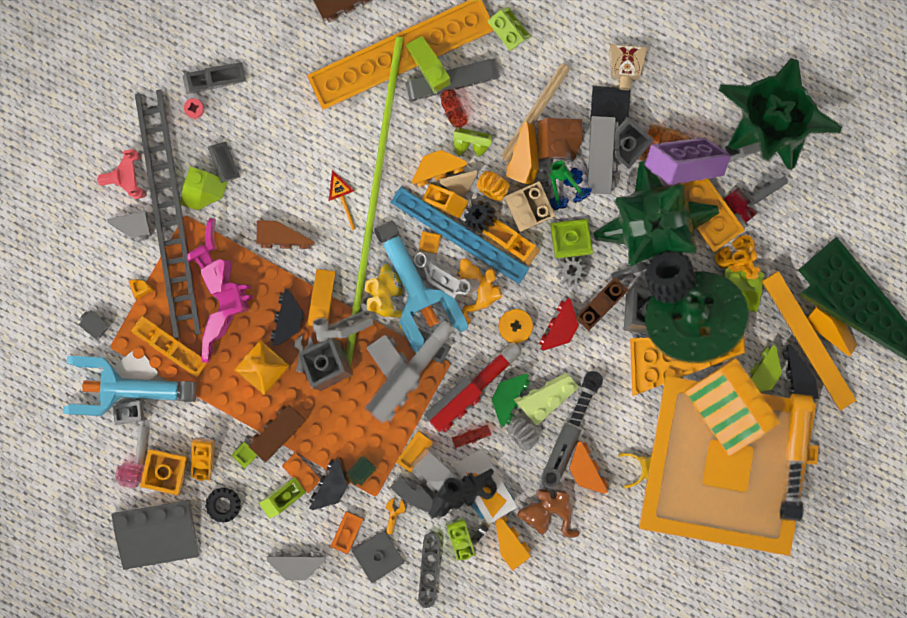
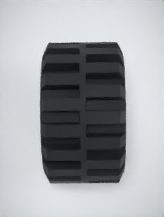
(667, 265)

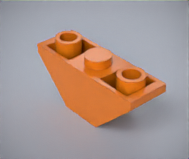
(585, 470)

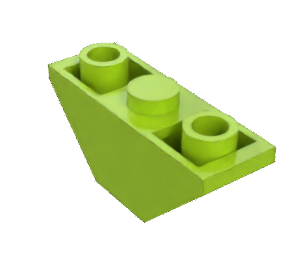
(767, 371)
(460, 538)

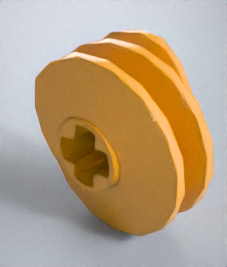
(509, 318)

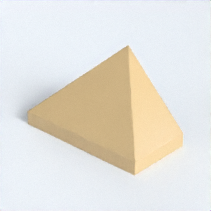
(459, 183)

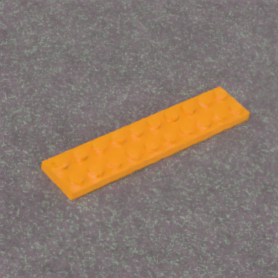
(373, 64)

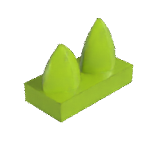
(463, 138)

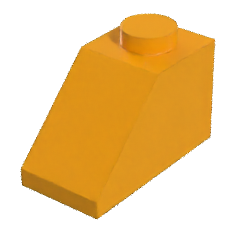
(445, 200)

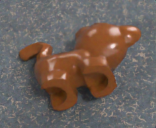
(539, 514)

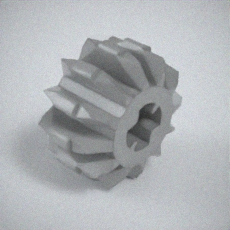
(566, 267)
(523, 434)

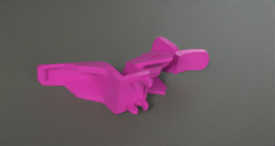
(230, 295)

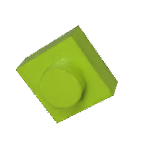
(244, 455)

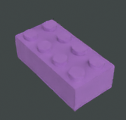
(687, 160)

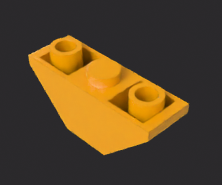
(437, 166)
(202, 458)

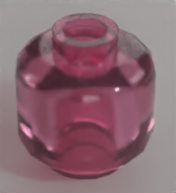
(129, 475)

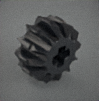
(479, 224)

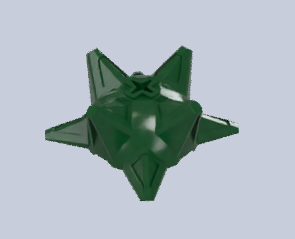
(777, 115)
(643, 208)

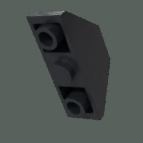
(288, 320)
(331, 486)

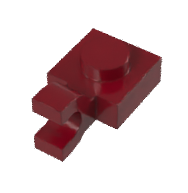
(738, 203)

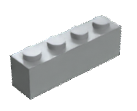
(601, 155)

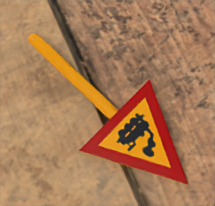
(338, 189)

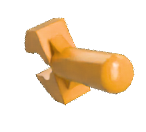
(393, 515)

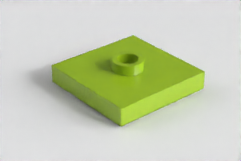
(571, 238)

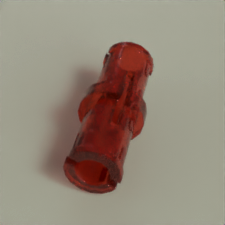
(471, 436)

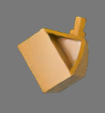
(262, 367)

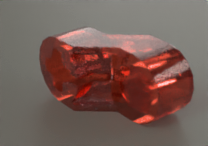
(451, 100)

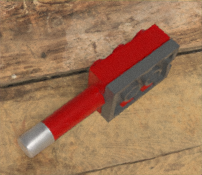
(469, 391)

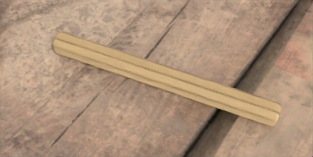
(538, 107)

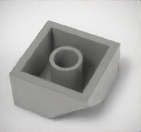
(431, 469)

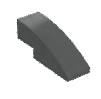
(213, 78)
(417, 498)

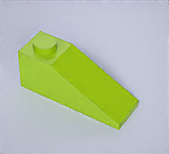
(428, 64)

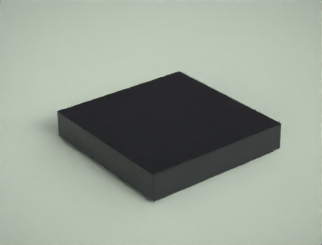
(610, 103)

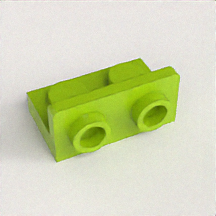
(509, 28)

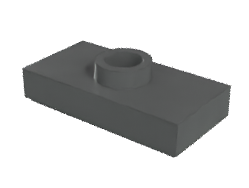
(223, 162)

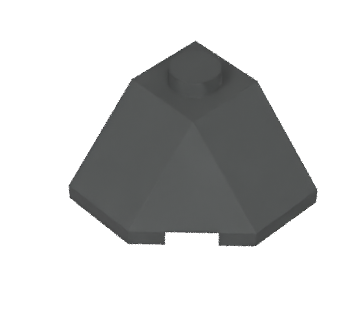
(630, 142)

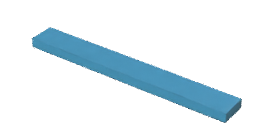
(459, 235)

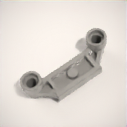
(443, 278)
(346, 326)

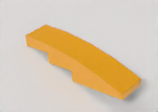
(168, 346)

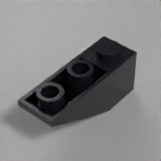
(800, 376)

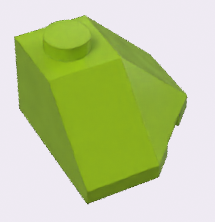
(201, 189)

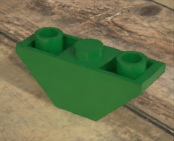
(504, 396)

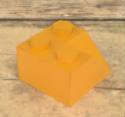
(164, 471)

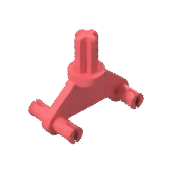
(124, 175)

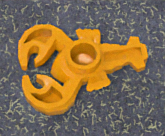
(741, 259)

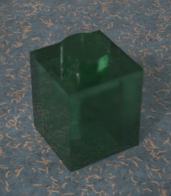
(361, 471)

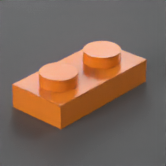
(302, 472)
(346, 532)

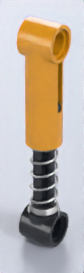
(800, 410)

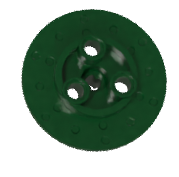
(683, 338)

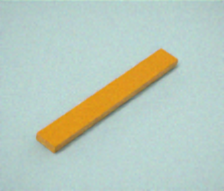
(808, 340)

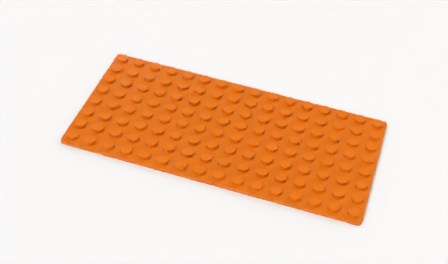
(333, 416)

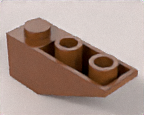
(275, 233)

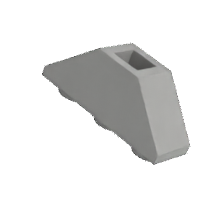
(295, 566)

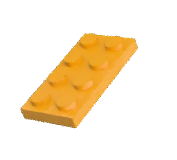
(723, 226)

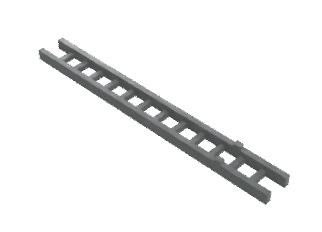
(156, 209)

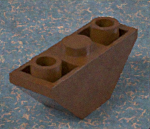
(602, 303)

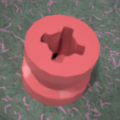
(195, 112)

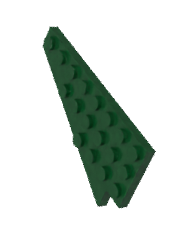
(851, 296)

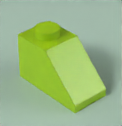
(282, 498)

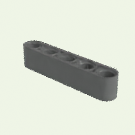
(459, 78)

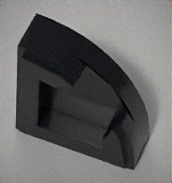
(479, 533)

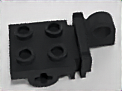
(454, 492)

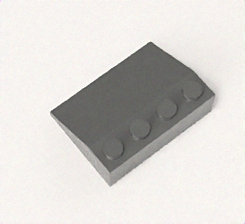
(155, 534)

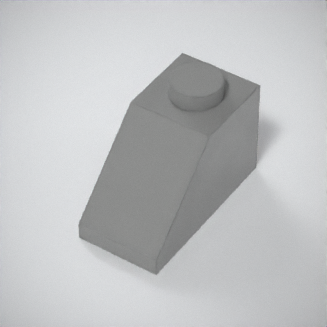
(133, 225)

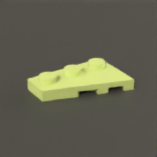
(542, 402)

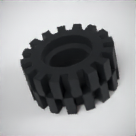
(211, 505)

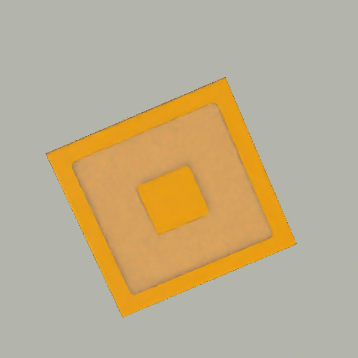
(715, 496)

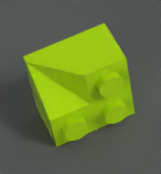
(750, 288)

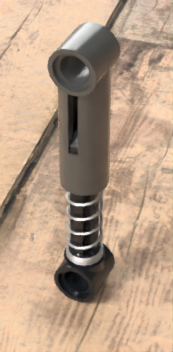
(571, 431)

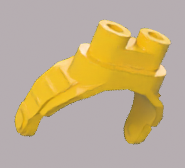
(644, 462)

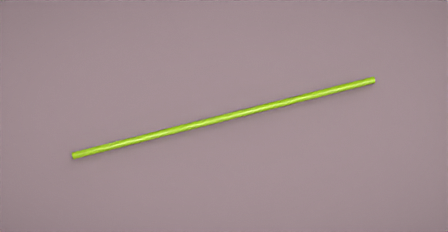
(375, 190)

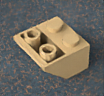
(529, 207)

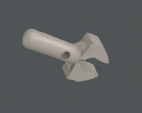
(299, 368)

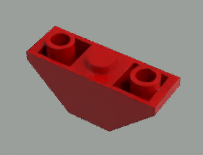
(561, 328)

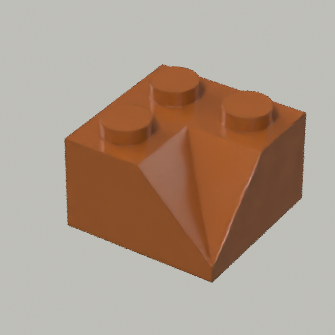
(559, 138)

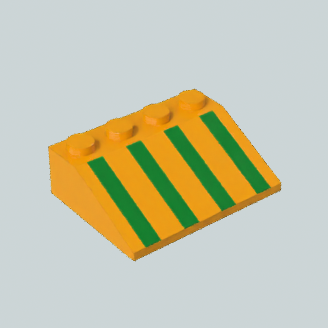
(732, 406)

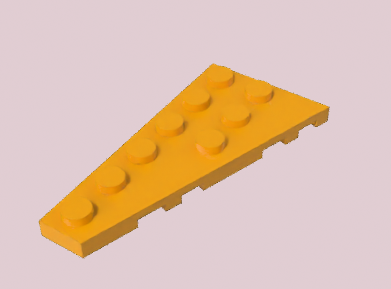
(651, 366)

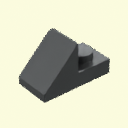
(128, 413)

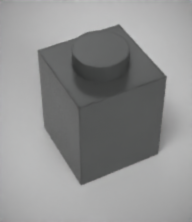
(93, 324)

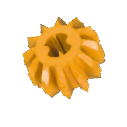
(492, 185)

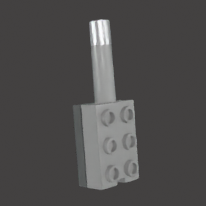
(406, 377)

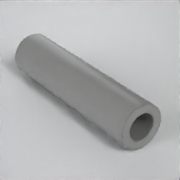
(141, 445)

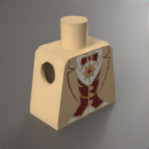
(626, 63)

